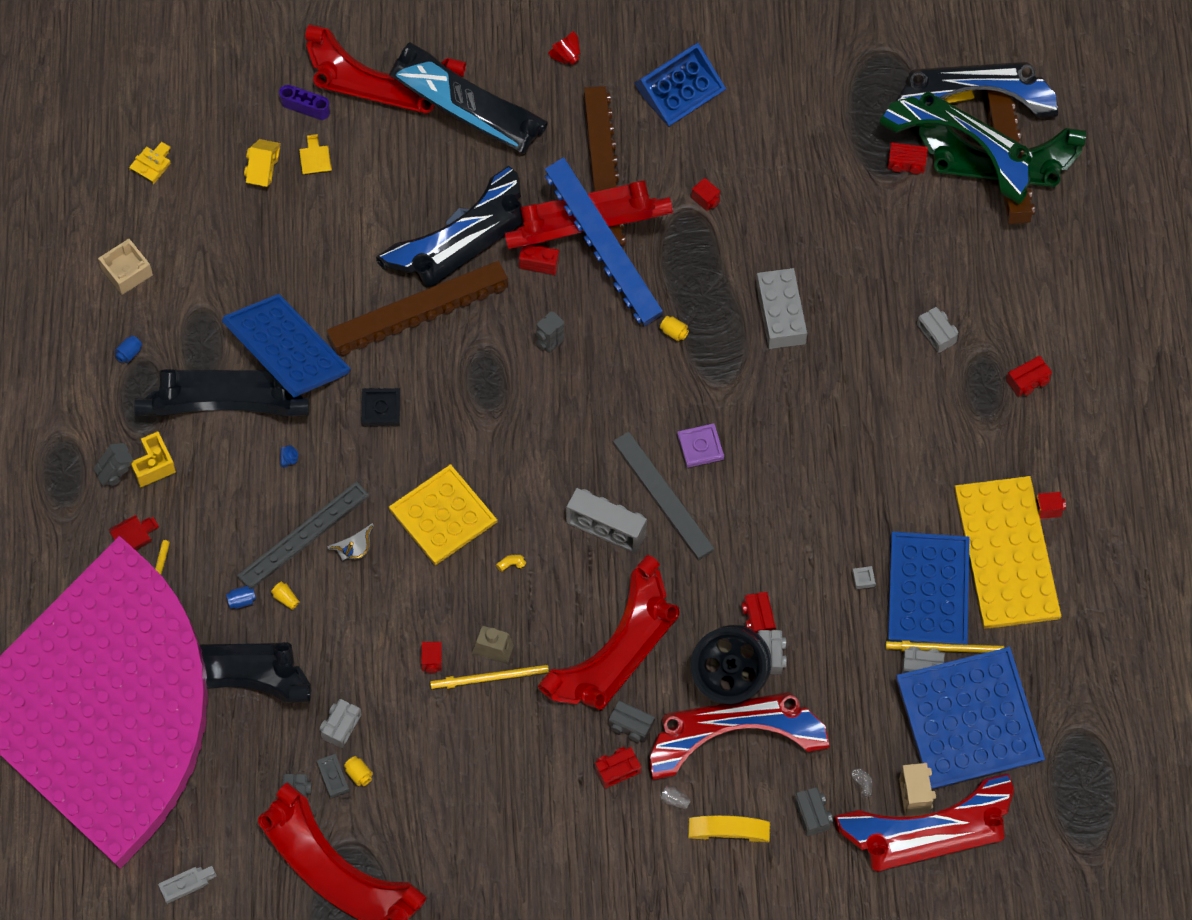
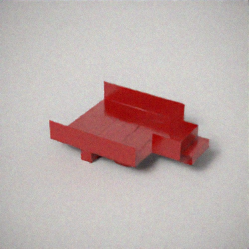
(134, 532)

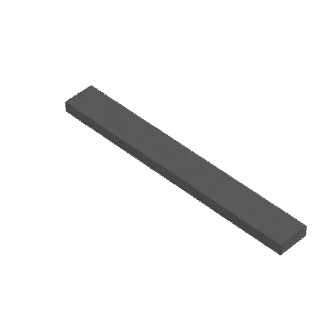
(663, 496)
(303, 536)

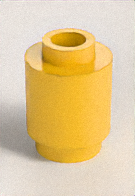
(674, 328)
(358, 771)

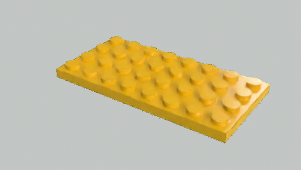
(1007, 552)

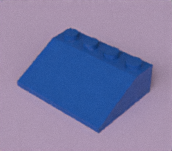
(680, 84)

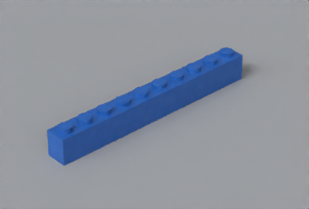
(604, 242)

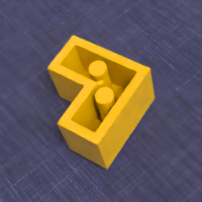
(261, 162)
(156, 462)

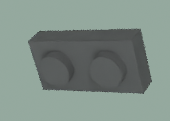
(332, 775)

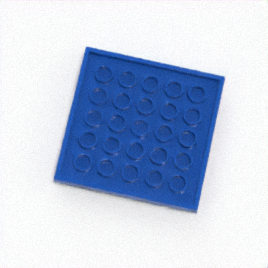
(970, 717)

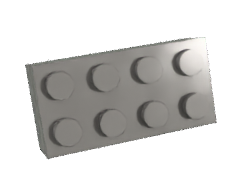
(781, 308)
(606, 520)

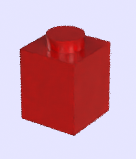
(706, 194)
(1050, 505)
(431, 657)

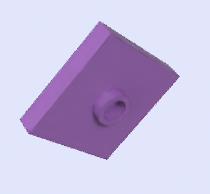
(700, 445)

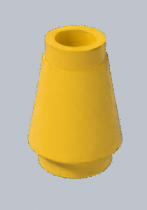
(285, 595)

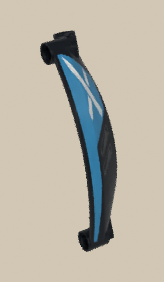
(465, 100)

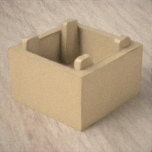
(125, 266)
(916, 789)

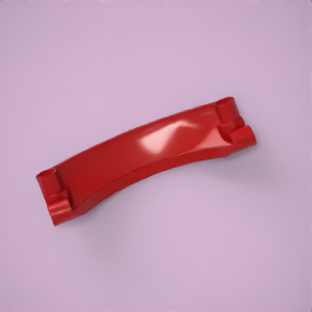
(303, 846)

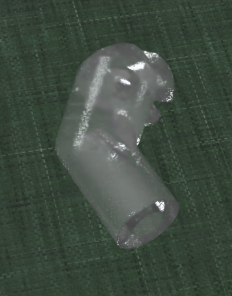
(864, 780)

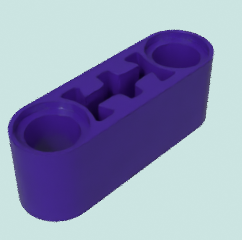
(304, 102)

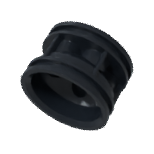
(710, 682)

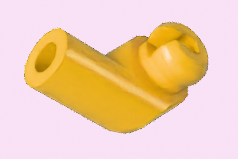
(511, 560)

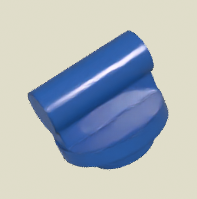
(288, 456)

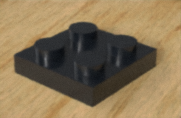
(380, 407)

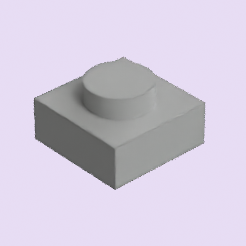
(863, 577)

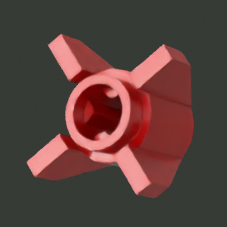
(566, 50)

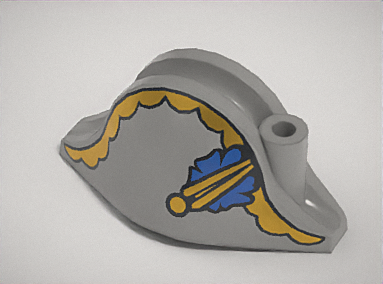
(355, 546)

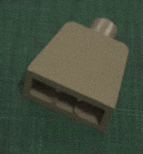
(492, 644)

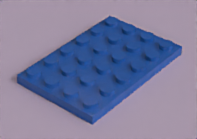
(286, 345)
(929, 588)

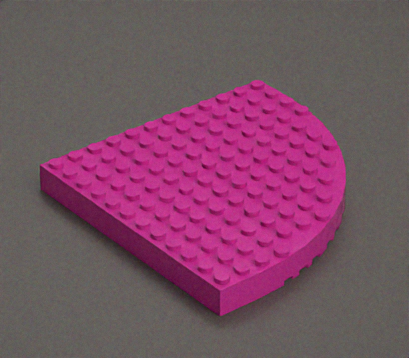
(107, 702)

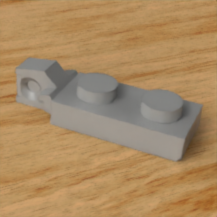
(186, 883)

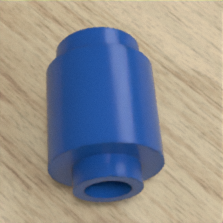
(128, 349)
(240, 597)

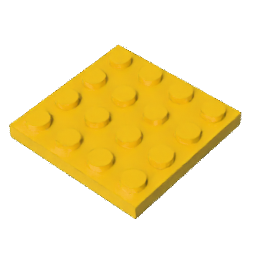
(443, 514)

